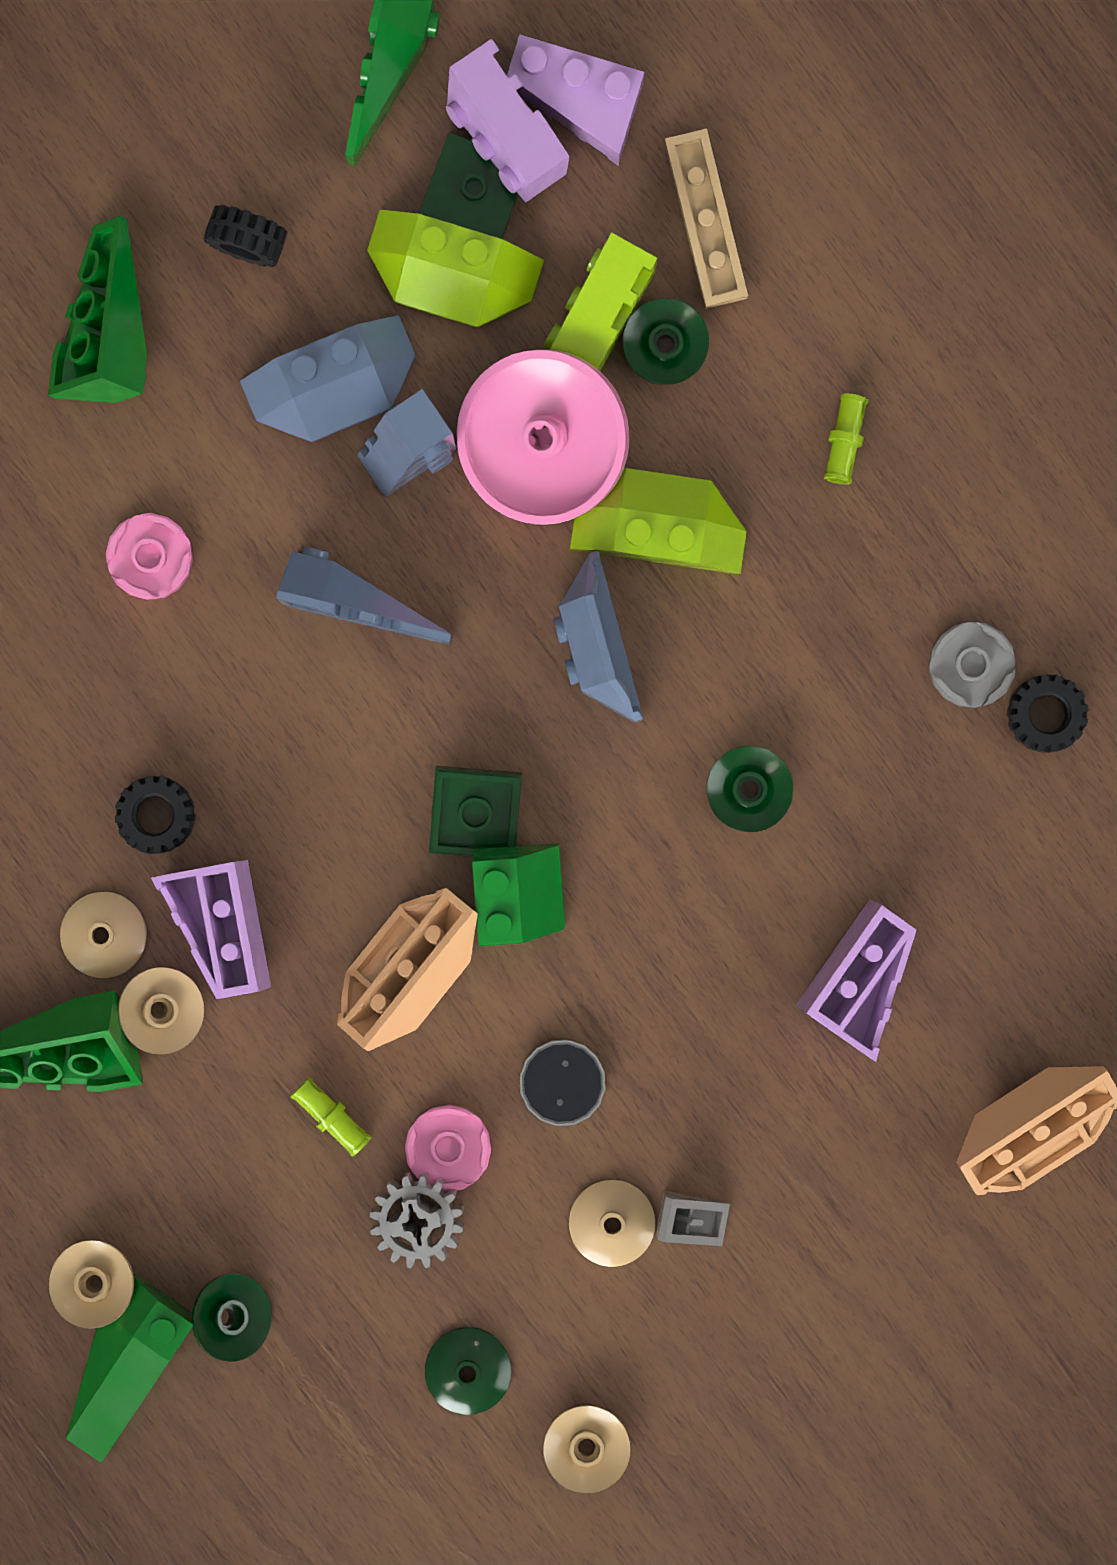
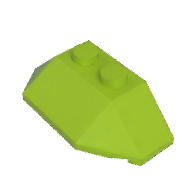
(451, 268)
(664, 522)

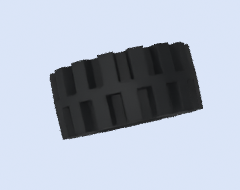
(245, 235)
(1074, 707)
(128, 807)

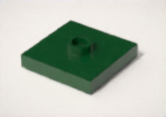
(468, 190)
(474, 810)

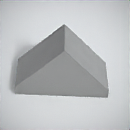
(691, 1220)

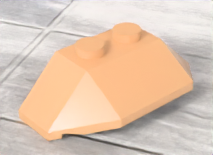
(407, 968)
(1037, 1128)

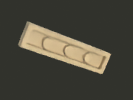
(706, 218)

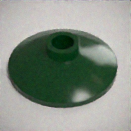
(665, 319)
(772, 782)
(247, 1320)
(468, 1348)

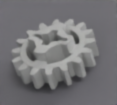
(399, 1223)

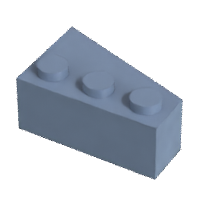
(408, 443)

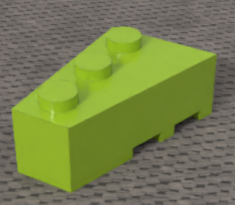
(604, 302)

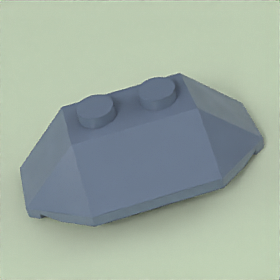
(332, 380)
(596, 642)

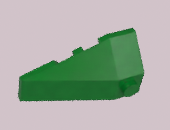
(398, 39)
(106, 338)
(71, 1045)
(125, 1366)

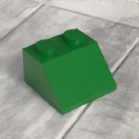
(517, 893)

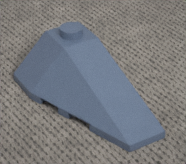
(333, 591)

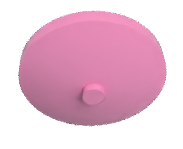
(542, 436)

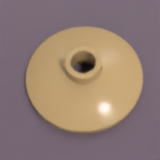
(125, 929)
(181, 1015)
(609, 1200)
(71, 1286)
(580, 1470)

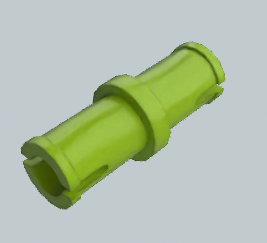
(846, 438)
(331, 1116)

